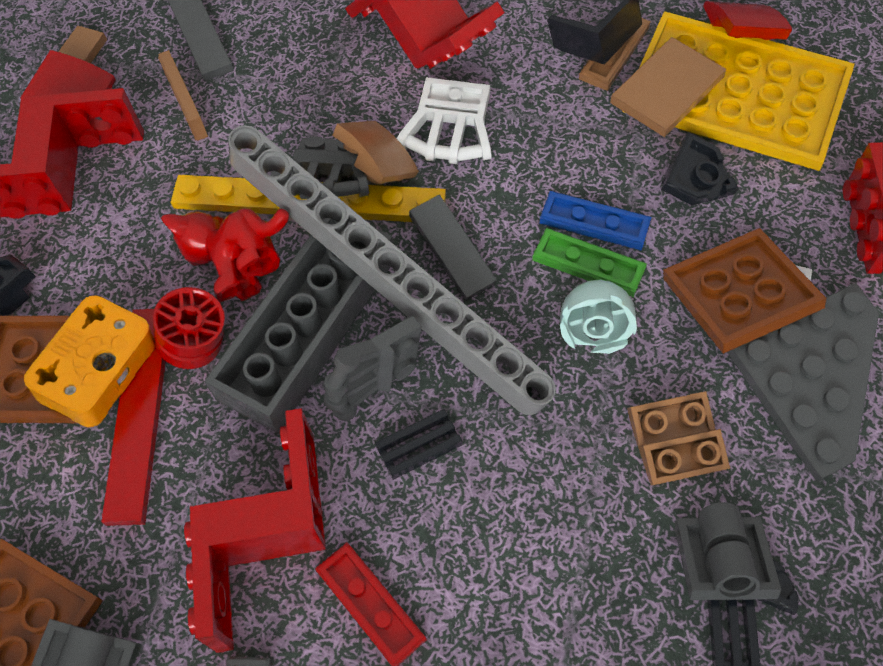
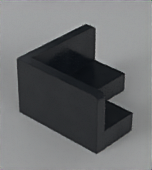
(599, 41)

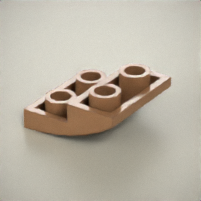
(378, 151)
(678, 438)

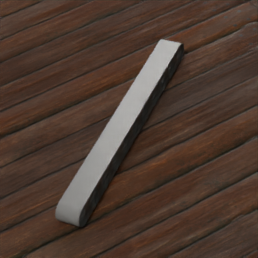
(394, 286)

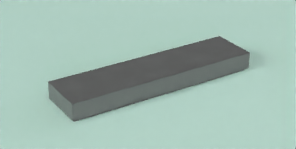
(201, 38)

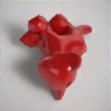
(235, 244)

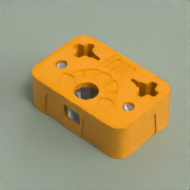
(72, 365)

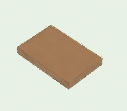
(668, 86)

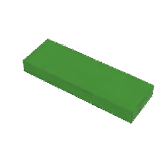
(588, 261)

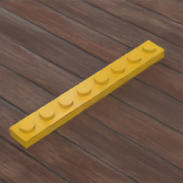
(233, 194)

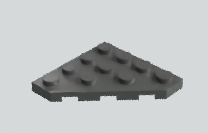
(816, 378)

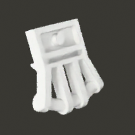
(450, 103)

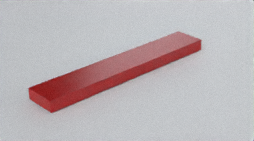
(135, 441)

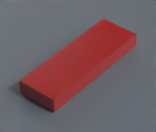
(371, 605)

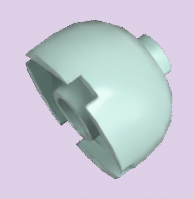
(602, 313)

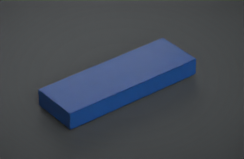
(595, 220)

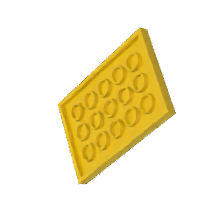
(770, 96)

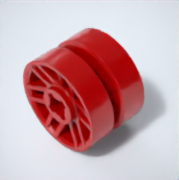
(188, 327)

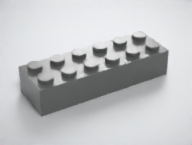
(291, 335)

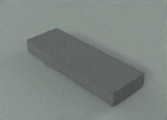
(452, 247)

